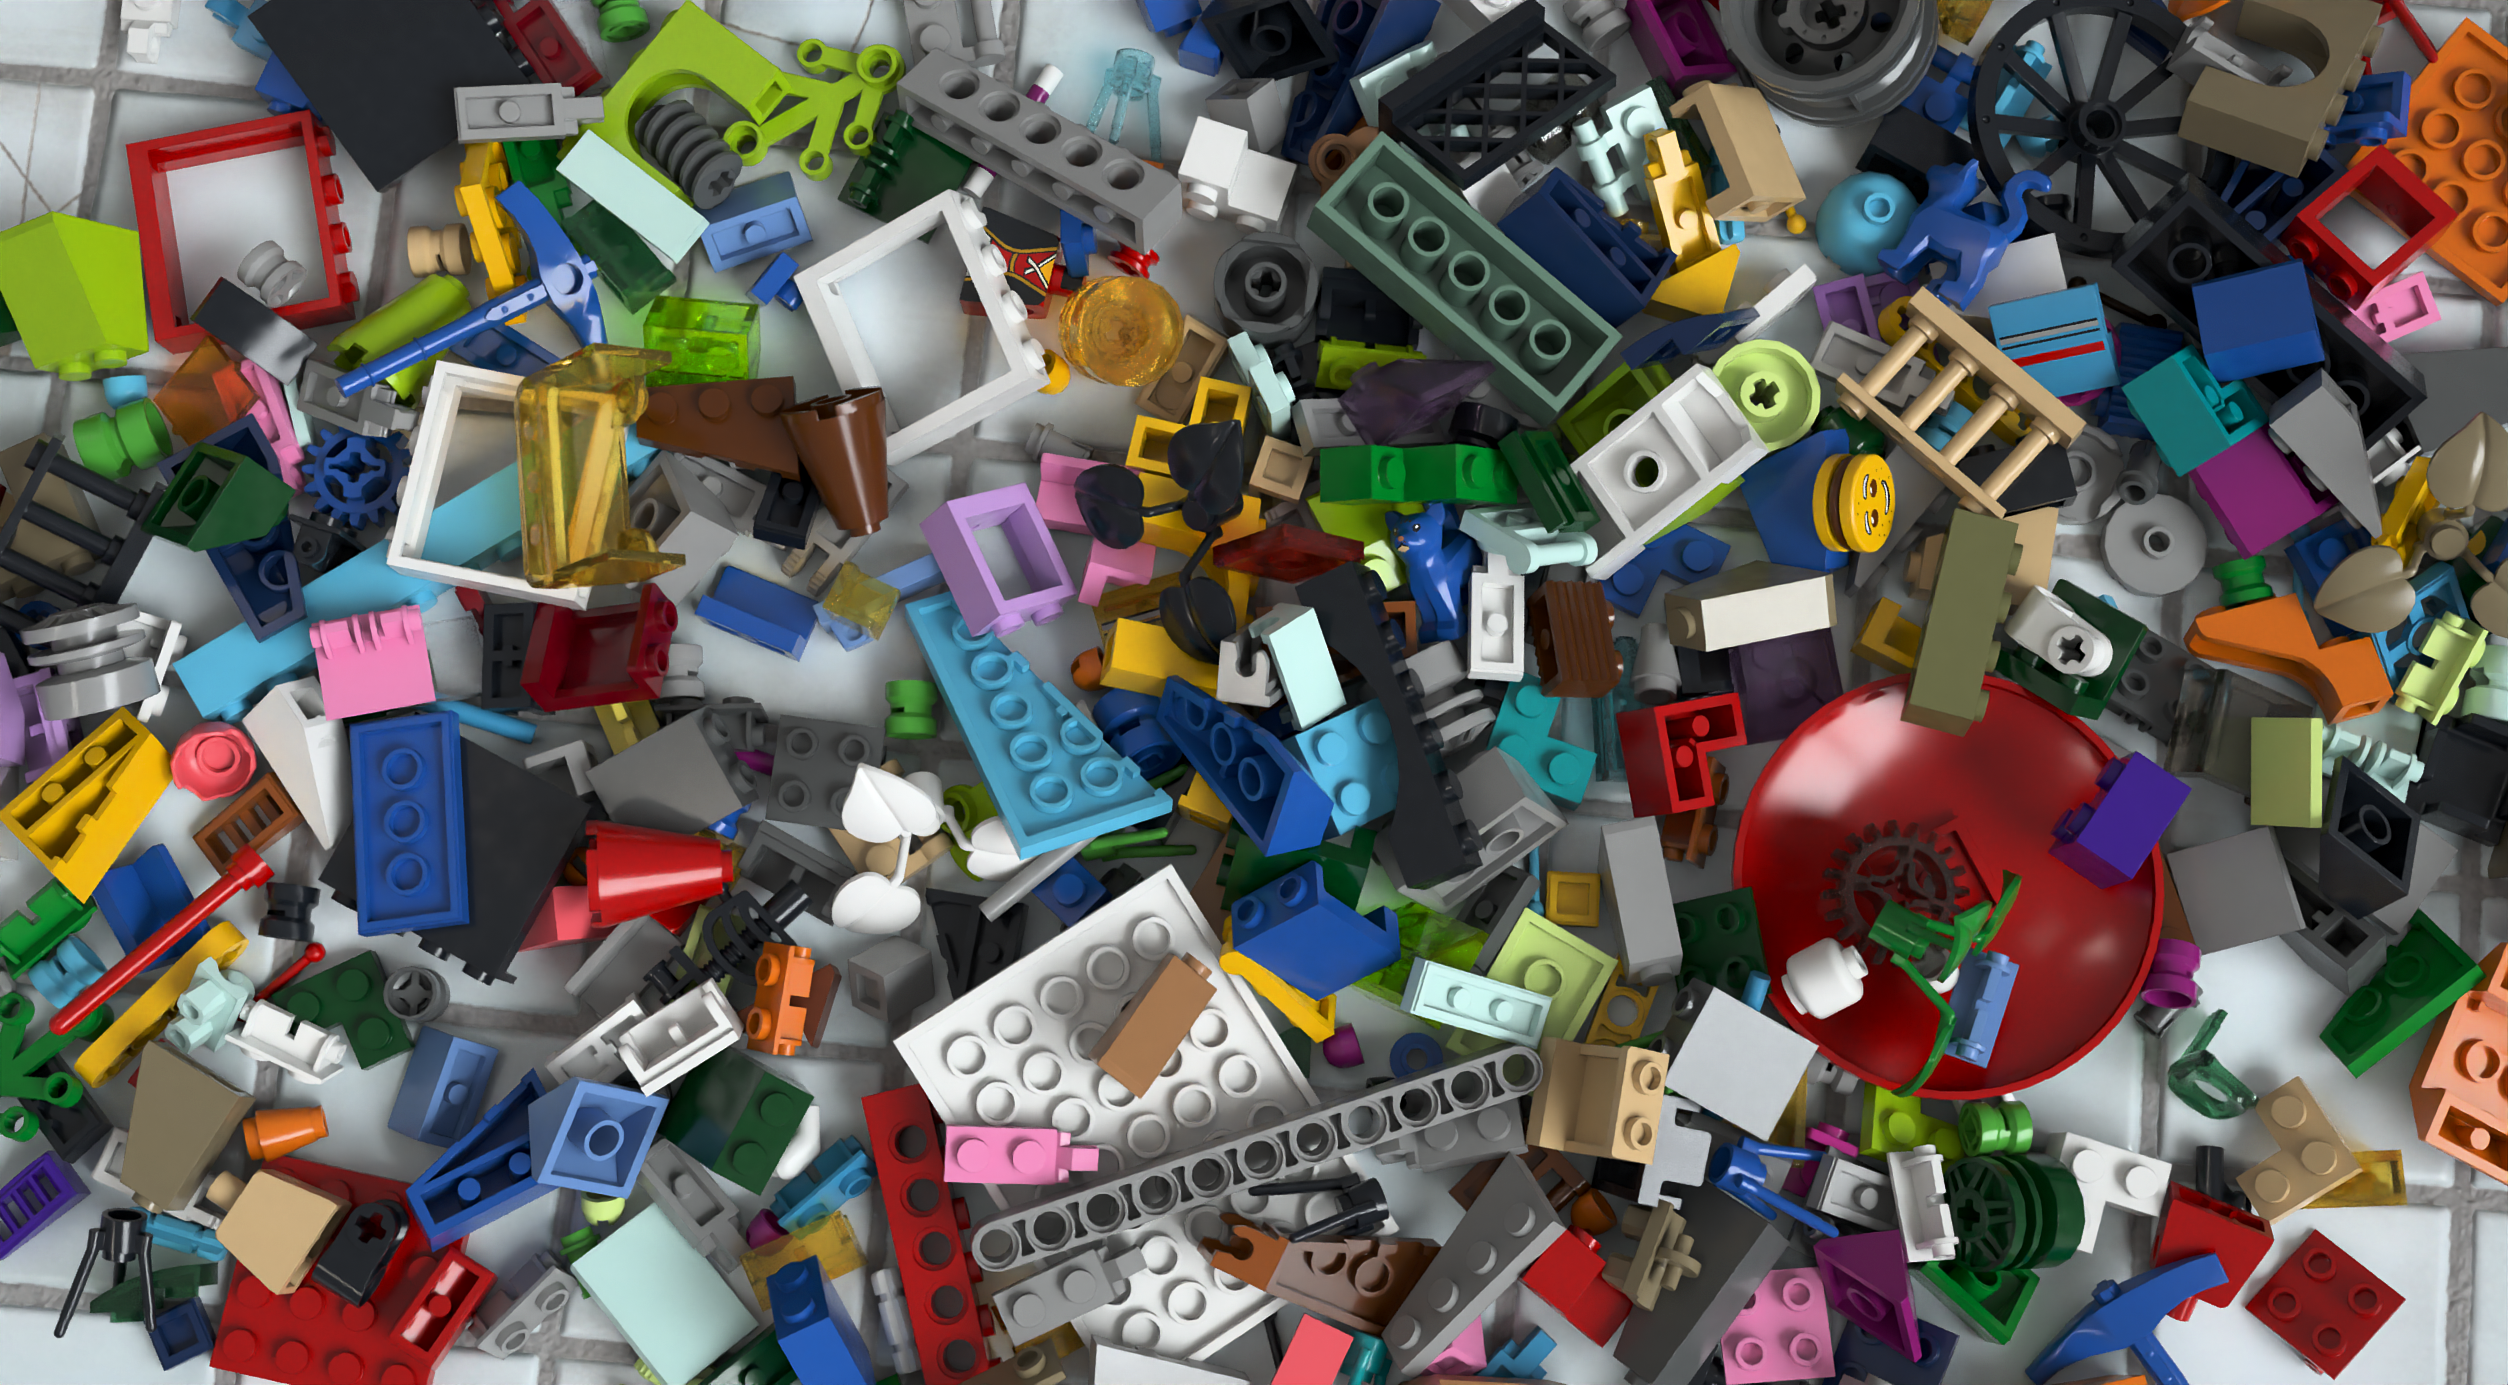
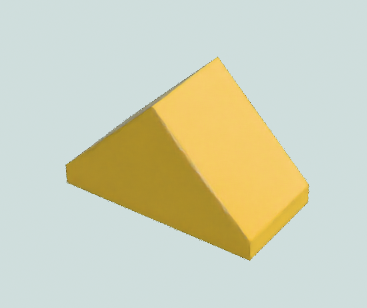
(1697, 289)

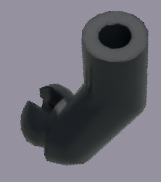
(2211, 1178)

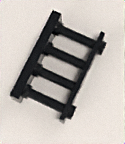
(117, 553)

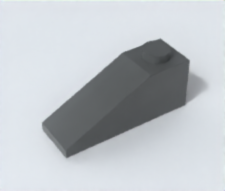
(2334, 941)

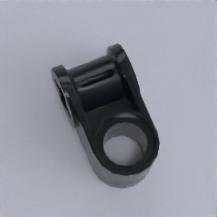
(357, 1257)

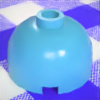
(1863, 218)

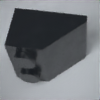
(2365, 842)

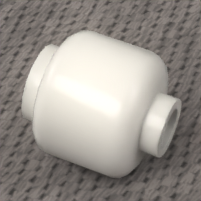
(1824, 978)

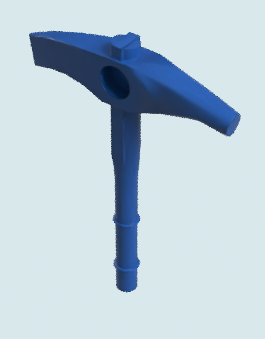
(558, 279)
(2126, 1316)

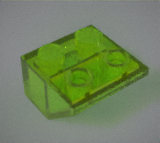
(705, 339)
(1426, 936)

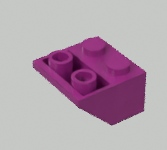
(2259, 492)

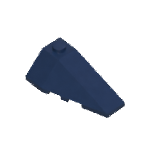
(261, 570)

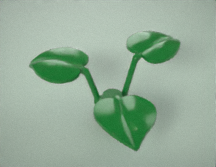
(1911, 935)

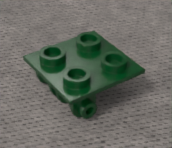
(902, 171)
(1720, 941)

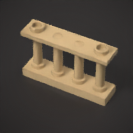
(1969, 355)

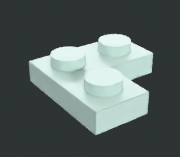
(1270, 391)

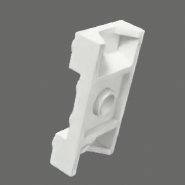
(1697, 444)

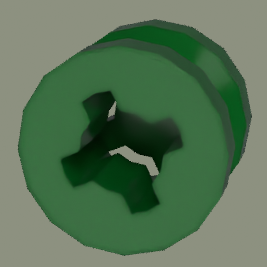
(2242, 581)

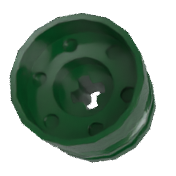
(2013, 1212)

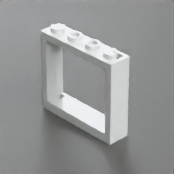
(1004, 309)
(419, 489)

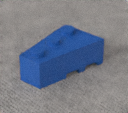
(482, 1173)

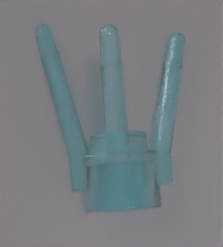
(1129, 81)

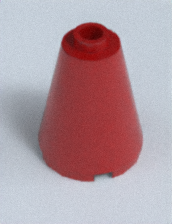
(649, 871)

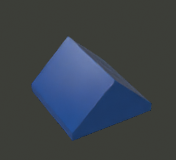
(2257, 321)

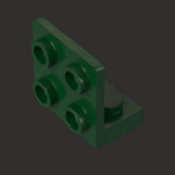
(2071, 692)

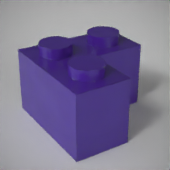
(2121, 824)

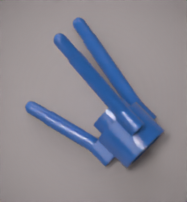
(1743, 1175)

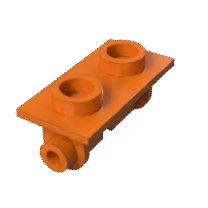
(772, 1023)

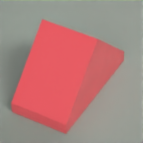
(564, 921)

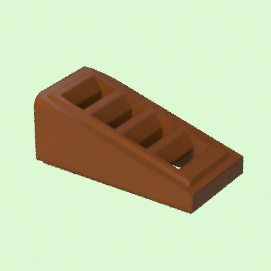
(274, 802)

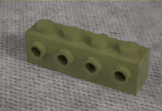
(1961, 622)

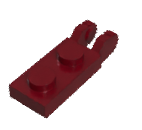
(549, 44)

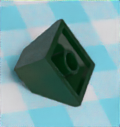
(218, 501)

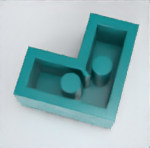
(2191, 411)
(1523, 733)

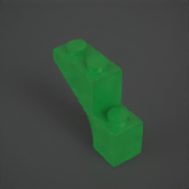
(1416, 475)

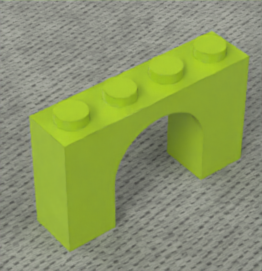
(685, 54)

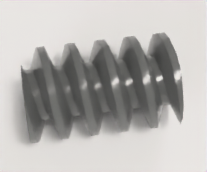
(689, 152)

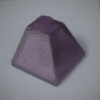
(1408, 395)
(1784, 682)

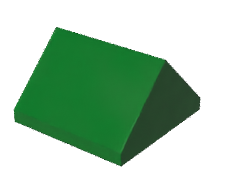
(1983, 1300)

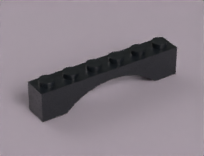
(1429, 825)

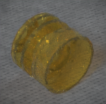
(1147, 341)

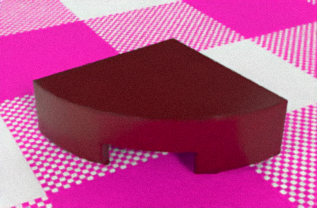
(474, 600)

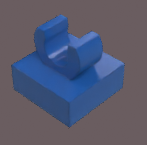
(776, 283)

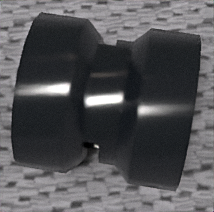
(289, 912)

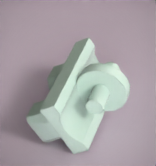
(209, 1007)

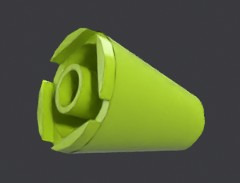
(410, 315)

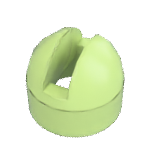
(601, 1207)

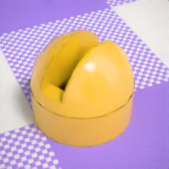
(1057, 371)

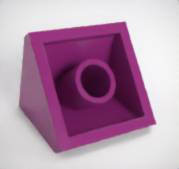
(1678, 42)
(1872, 1287)

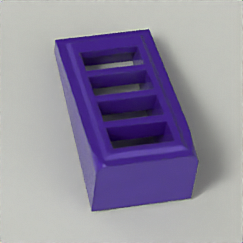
(65, 1181)

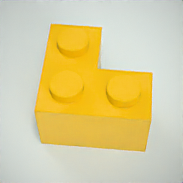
(1213, 403)

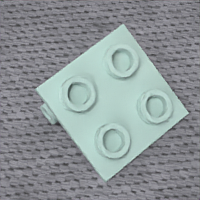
(2378, 745)

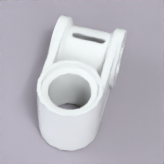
(2053, 631)

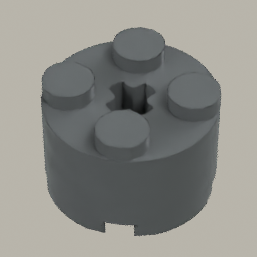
(1271, 261)

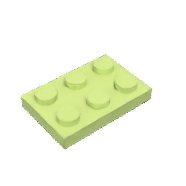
(1550, 963)

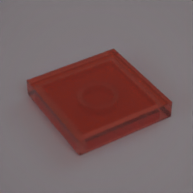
(1287, 553)

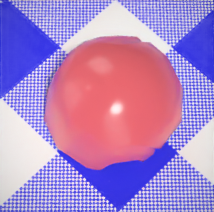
(213, 760)

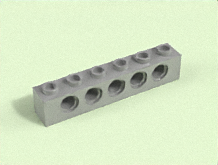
(1041, 150)

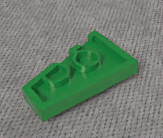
(2407, 992)

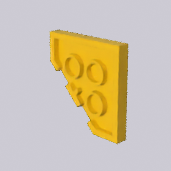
(495, 235)

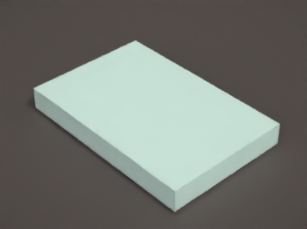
(664, 1297)

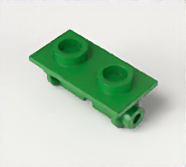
(59, 914)

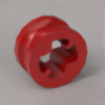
(1132, 262)

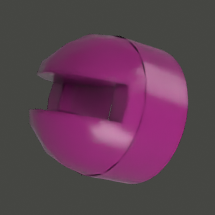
(1343, 1048)
(764, 1229)

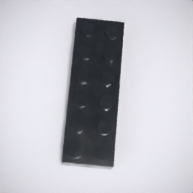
(2201, 238)

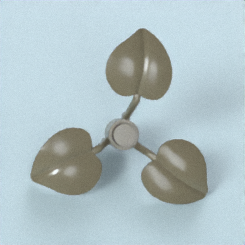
(2371, 586)

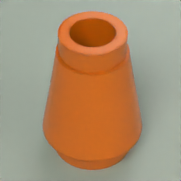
(283, 1130)

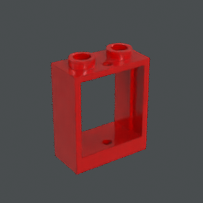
(2399, 196)

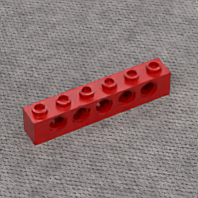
(886, 1119)

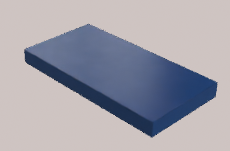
(408, 824)

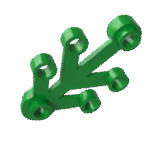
(17, 1067)

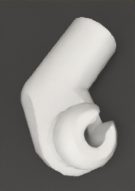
(802, 1148)

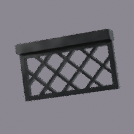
(1468, 73)

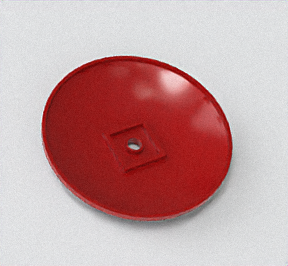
(1995, 805)

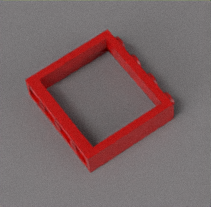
(164, 280)

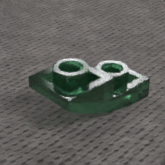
(125, 1299)

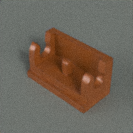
(1251, 1254)

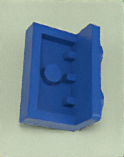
(2373, 111)

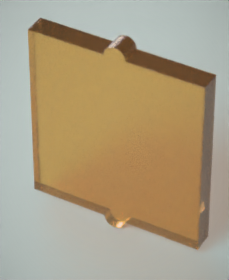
(206, 393)

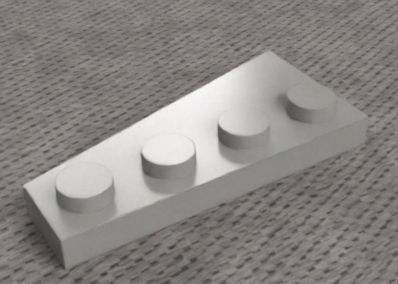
(1479, 1261)

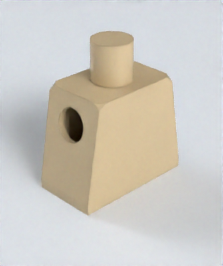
(275, 1224)

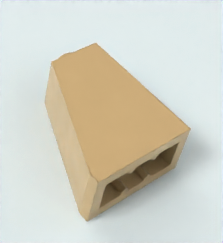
(2034, 532)

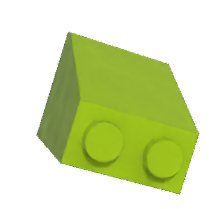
(74, 293)

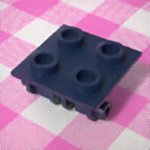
(1864, 1354)

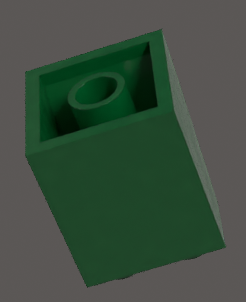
(736, 1117)

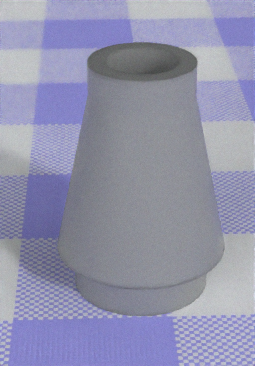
(1655, 667)

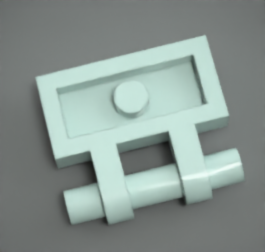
(1626, 122)

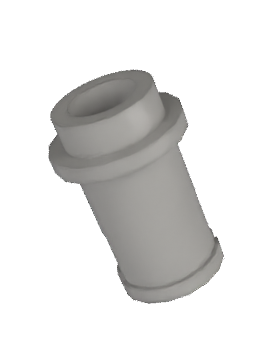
(1046, 440)

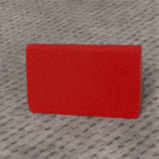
(442, 1308)

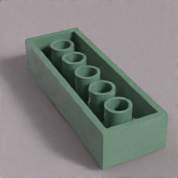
(1462, 278)

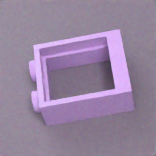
(966, 570)

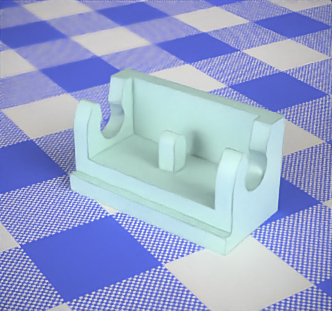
(1301, 663)

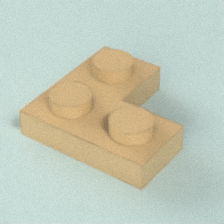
(2310, 1157)

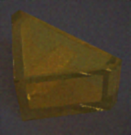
(2378, 1185)

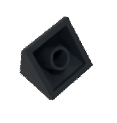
(1269, 37)

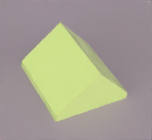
(2286, 771)

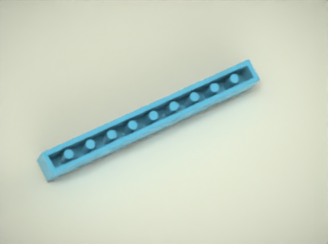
(464, 532)

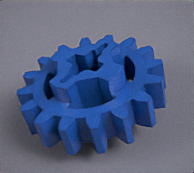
(338, 466)

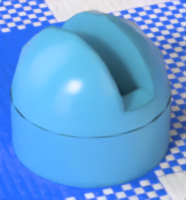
(2038, 146)
(124, 389)

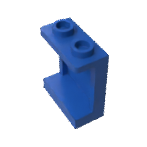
(1311, 935)

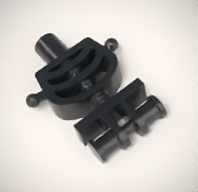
(772, 917)

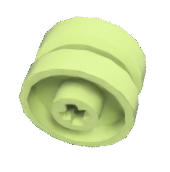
(1782, 385)

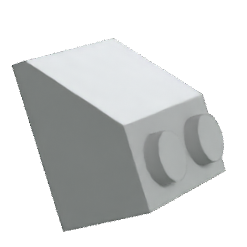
(682, 520)

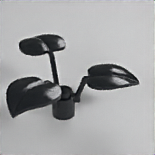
(1209, 465)

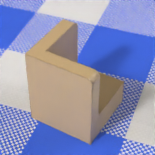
(1280, 471)

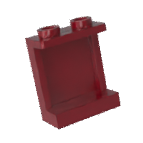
(599, 652)

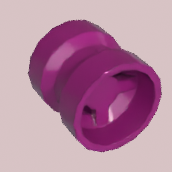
(2171, 975)

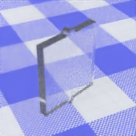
(454, 659)

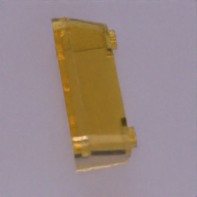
(576, 470)

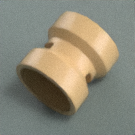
(439, 250)

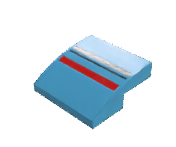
(2059, 339)

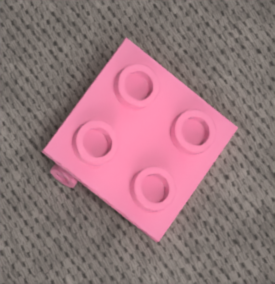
(372, 662)
(1780, 1331)

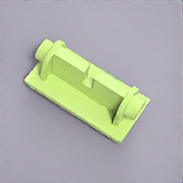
(2455, 647)

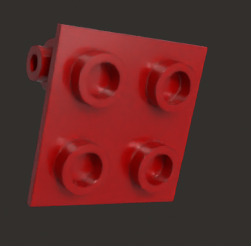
(2325, 1305)

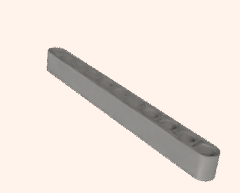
(1229, 1151)

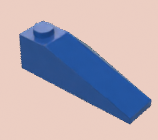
(1246, 769)

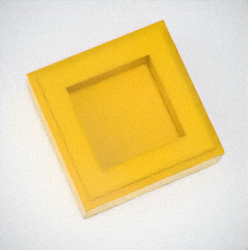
(1572, 899)

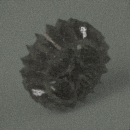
(1903, 869)

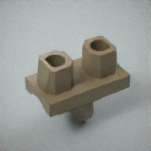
(1659, 1257)

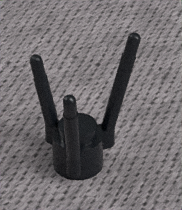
(1357, 1207)
(120, 1238)

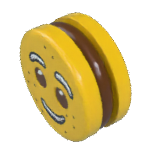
(1853, 502)

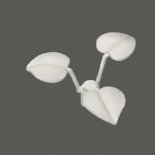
(883, 808)

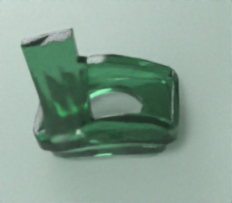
(2204, 1066)

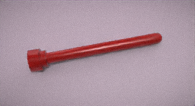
(243, 872)

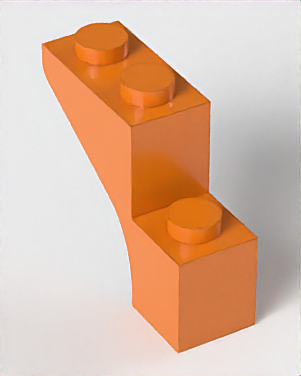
(2277, 639)

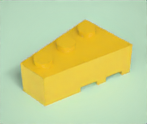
(91, 802)

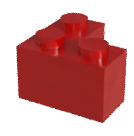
(1668, 748)
(1572, 1284)

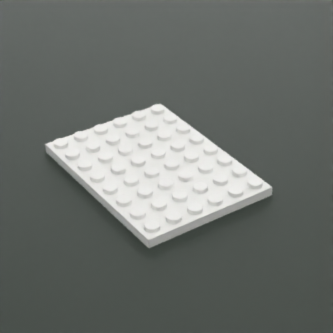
(1020, 1058)

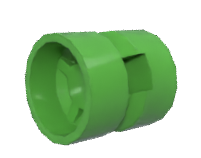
(128, 439)

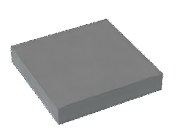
(2236, 890)

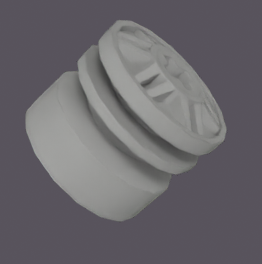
(90, 661)
(1439, 671)

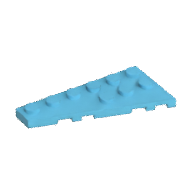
(1029, 743)

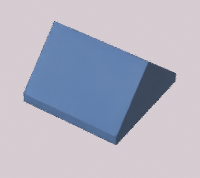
(592, 1135)

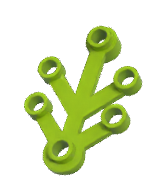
(825, 103)

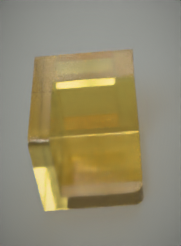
(861, 601)

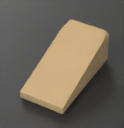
(1174, 393)

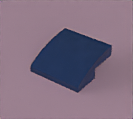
(1688, 337)

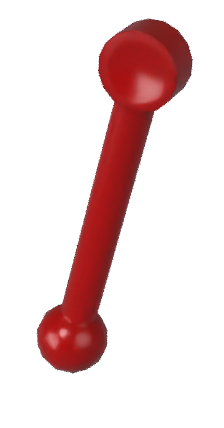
(313, 953)

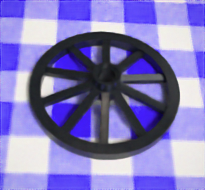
(2098, 113)

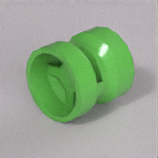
(621, 20)
(911, 709)
(1999, 1128)

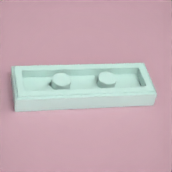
(632, 196)
(1475, 1003)

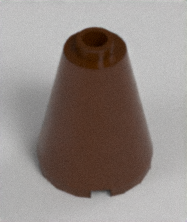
(845, 454)

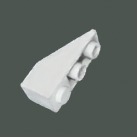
(307, 755)

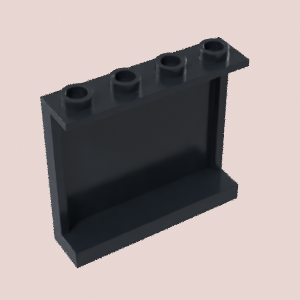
(389, 71)
(515, 852)

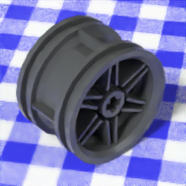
(1814, 89)

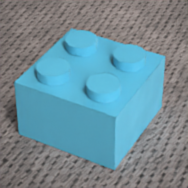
(1353, 763)

